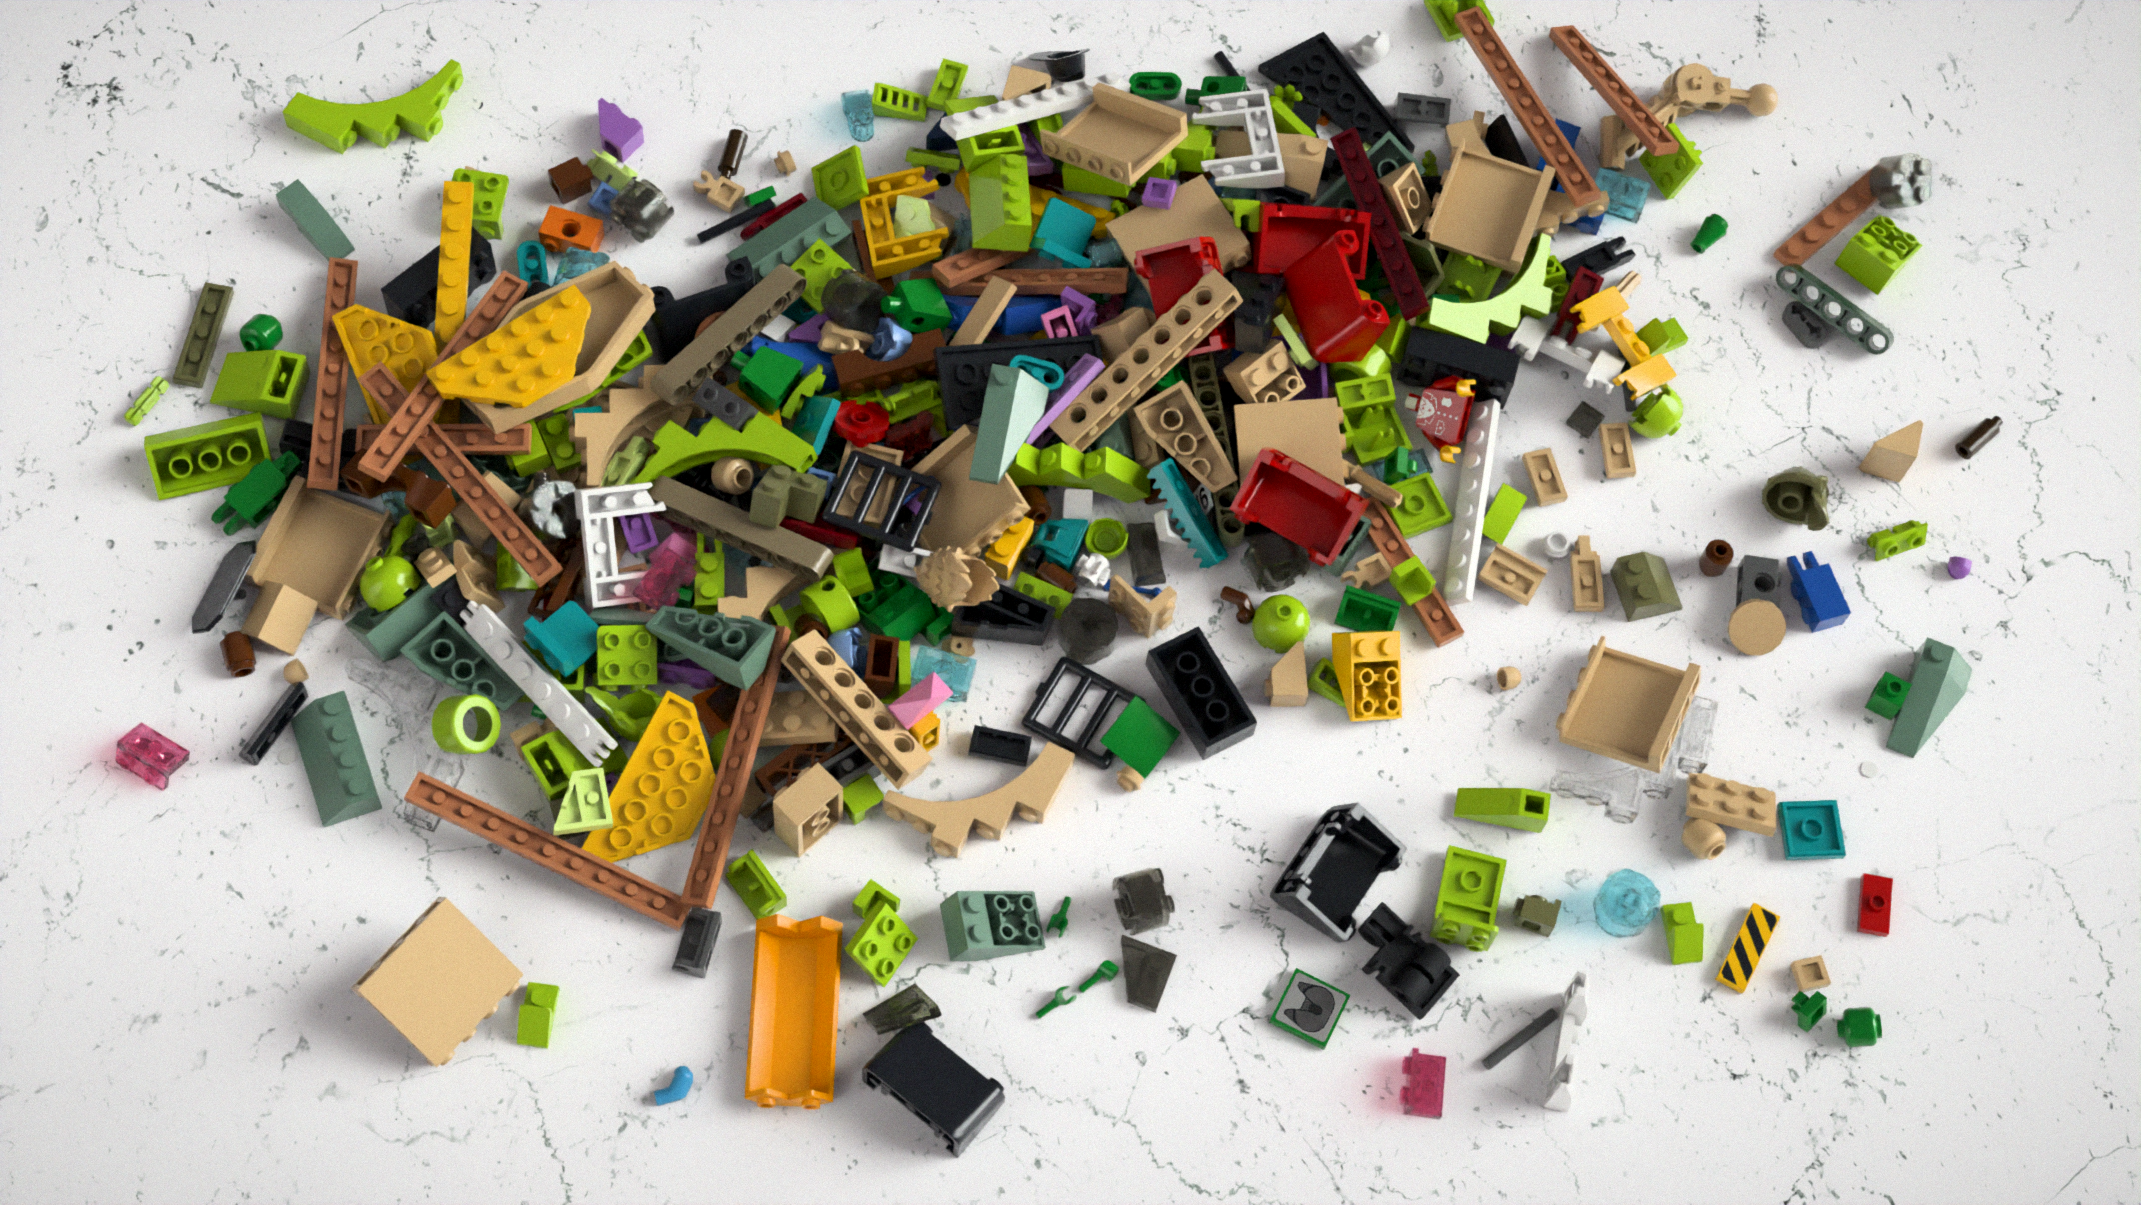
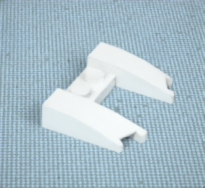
(1254, 111)
(1532, 337)
(596, 511)
(1563, 1064)

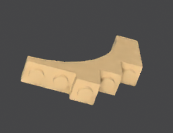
(1557, 204)
(627, 410)
(765, 589)
(991, 813)

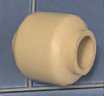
(732, 475)
(1703, 838)

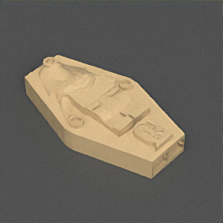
(617, 315)

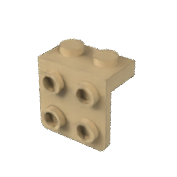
(1142, 616)

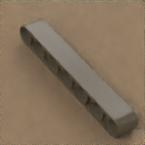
(728, 334)
(733, 528)

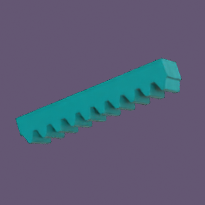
(1188, 512)

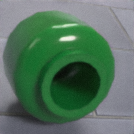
(261, 333)
(1859, 1027)

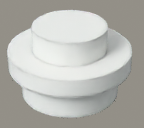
(1556, 545)

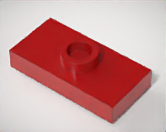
(1874, 905)

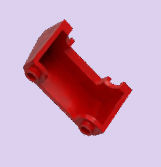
(1293, 230)
(1175, 271)
(1328, 303)
(1299, 504)

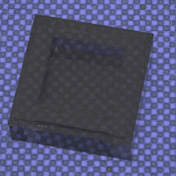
(1585, 419)

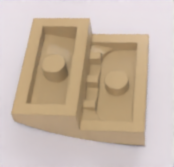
(476, 576)

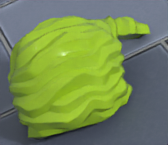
(629, 713)

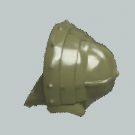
(1797, 497)

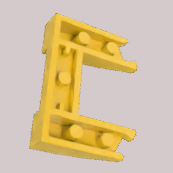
(887, 253)
(1607, 310)

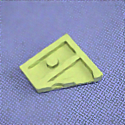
(912, 217)
(1298, 350)
(584, 804)

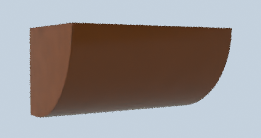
(881, 664)

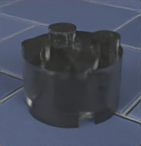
(1902, 181)
(640, 209)
(853, 301)
(537, 514)
(1275, 561)
(1091, 616)
(1142, 900)

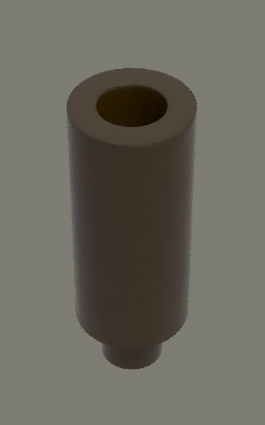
(732, 153)
(1978, 437)

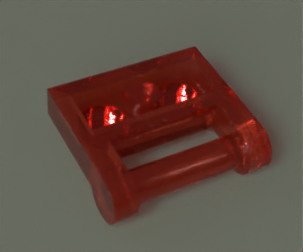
(904, 438)

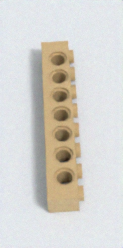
(1161, 359)

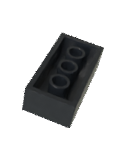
(414, 292)
(1438, 355)
(1200, 693)

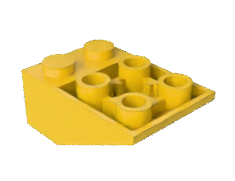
(1369, 673)

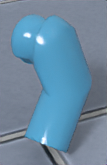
(678, 1088)

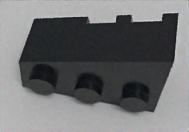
(1262, 302)

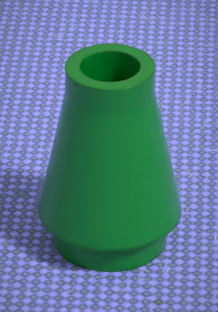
(1710, 232)

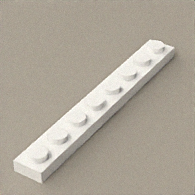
(1028, 107)
(1471, 503)

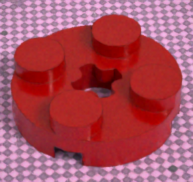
(861, 422)

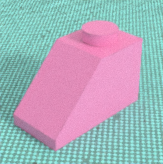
(1058, 323)

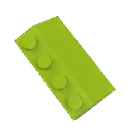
(1001, 204)
(206, 454)

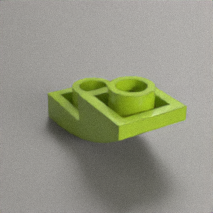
(1556, 281)
(807, 384)
(1502, 513)

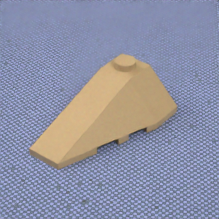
(1300, 154)
(1184, 432)

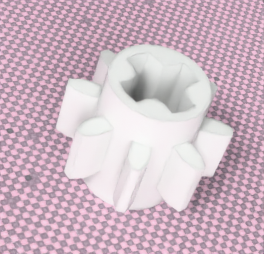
(1093, 570)

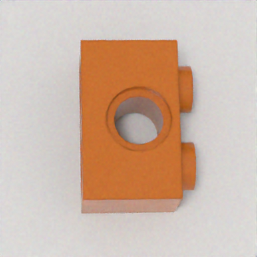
(562, 222)

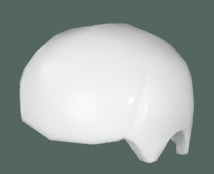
(1371, 49)

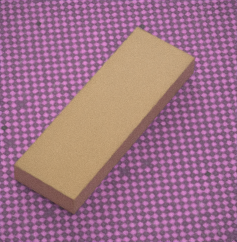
(984, 312)

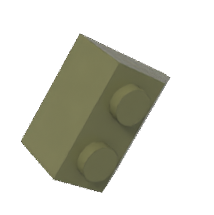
(1644, 586)

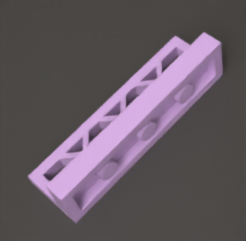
(1074, 383)

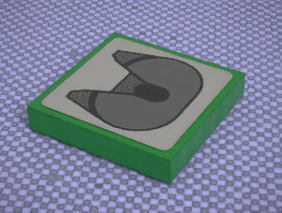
(1309, 1008)

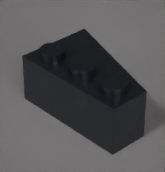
(1005, 618)

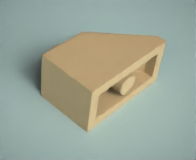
(1288, 679)

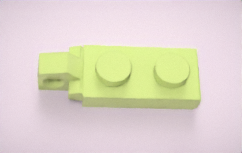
(626, 463)

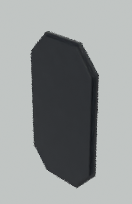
(224, 587)

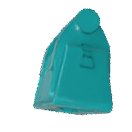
(1065, 543)

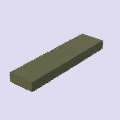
(203, 335)

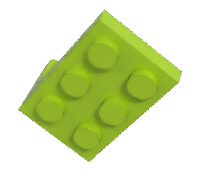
(1468, 899)

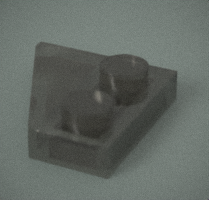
(1145, 972)
(902, 1010)

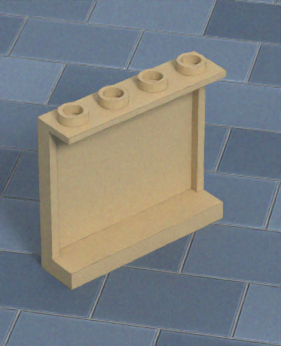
(1117, 135)
(1487, 207)
(1192, 214)
(1297, 428)
(966, 510)
(319, 547)
(1627, 707)
(439, 981)

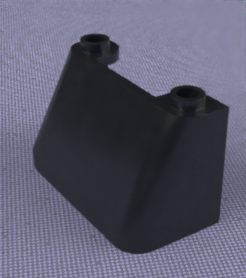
(676, 321)
(1337, 869)
(935, 1085)

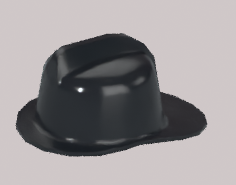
(1063, 65)

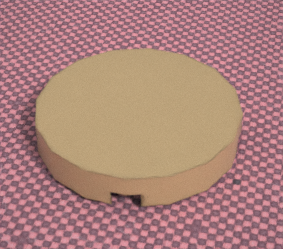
(1756, 627)

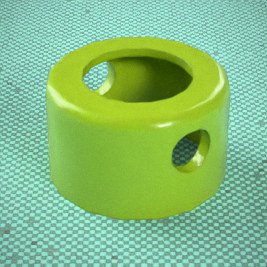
(1374, 363)
(830, 603)
(448, 725)

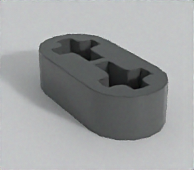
(1804, 325)

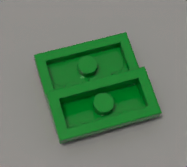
(1140, 736)

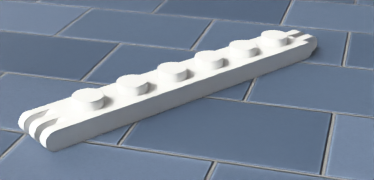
(538, 683)

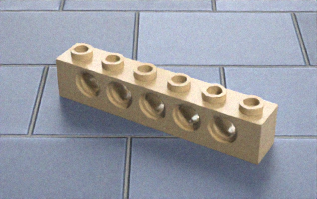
(856, 709)

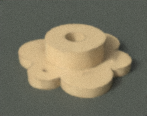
(966, 650)

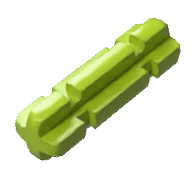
(146, 400)

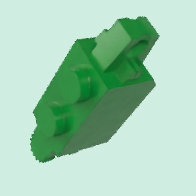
(257, 493)

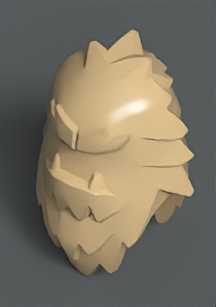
(955, 578)

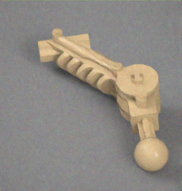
(1681, 94)

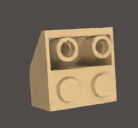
(1265, 375)

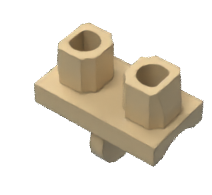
(840, 340)

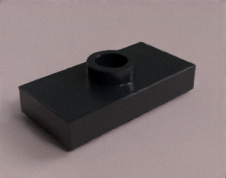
(1000, 746)

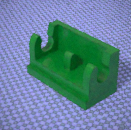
(1366, 611)

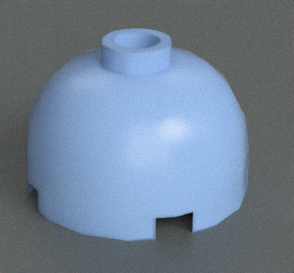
(889, 341)
(847, 646)

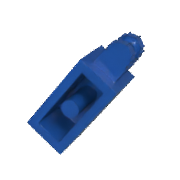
(1817, 593)

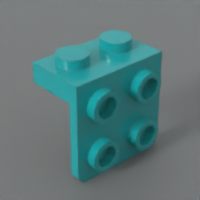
(1063, 234)
(563, 638)

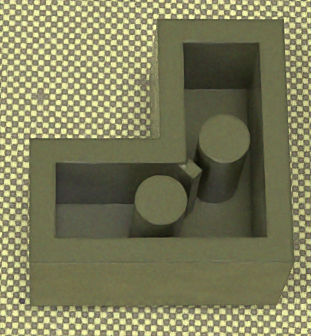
(789, 494)

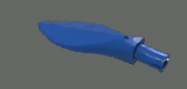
(805, 352)

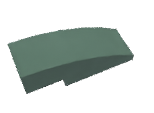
(314, 221)

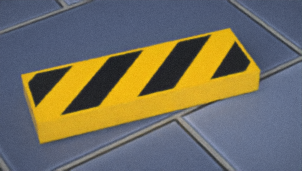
(1747, 948)

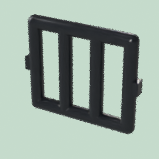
(883, 533)
(1054, 733)

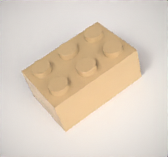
(807, 809)

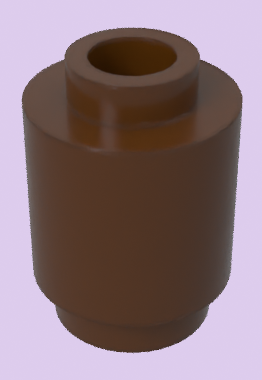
(1040, 508)
(1716, 558)
(1057, 577)
(809, 622)
(238, 654)

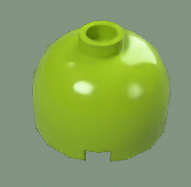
(1658, 414)
(386, 581)
(1280, 623)

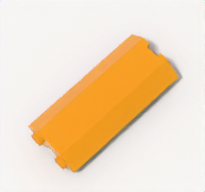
(794, 1012)

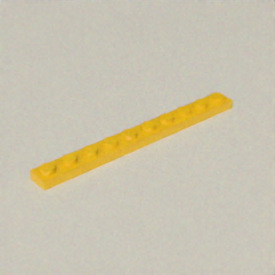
(453, 275)

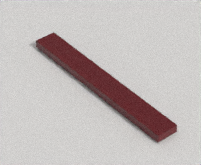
(1383, 228)

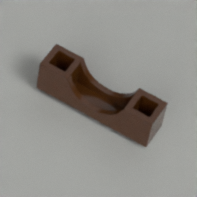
(860, 374)
(425, 498)

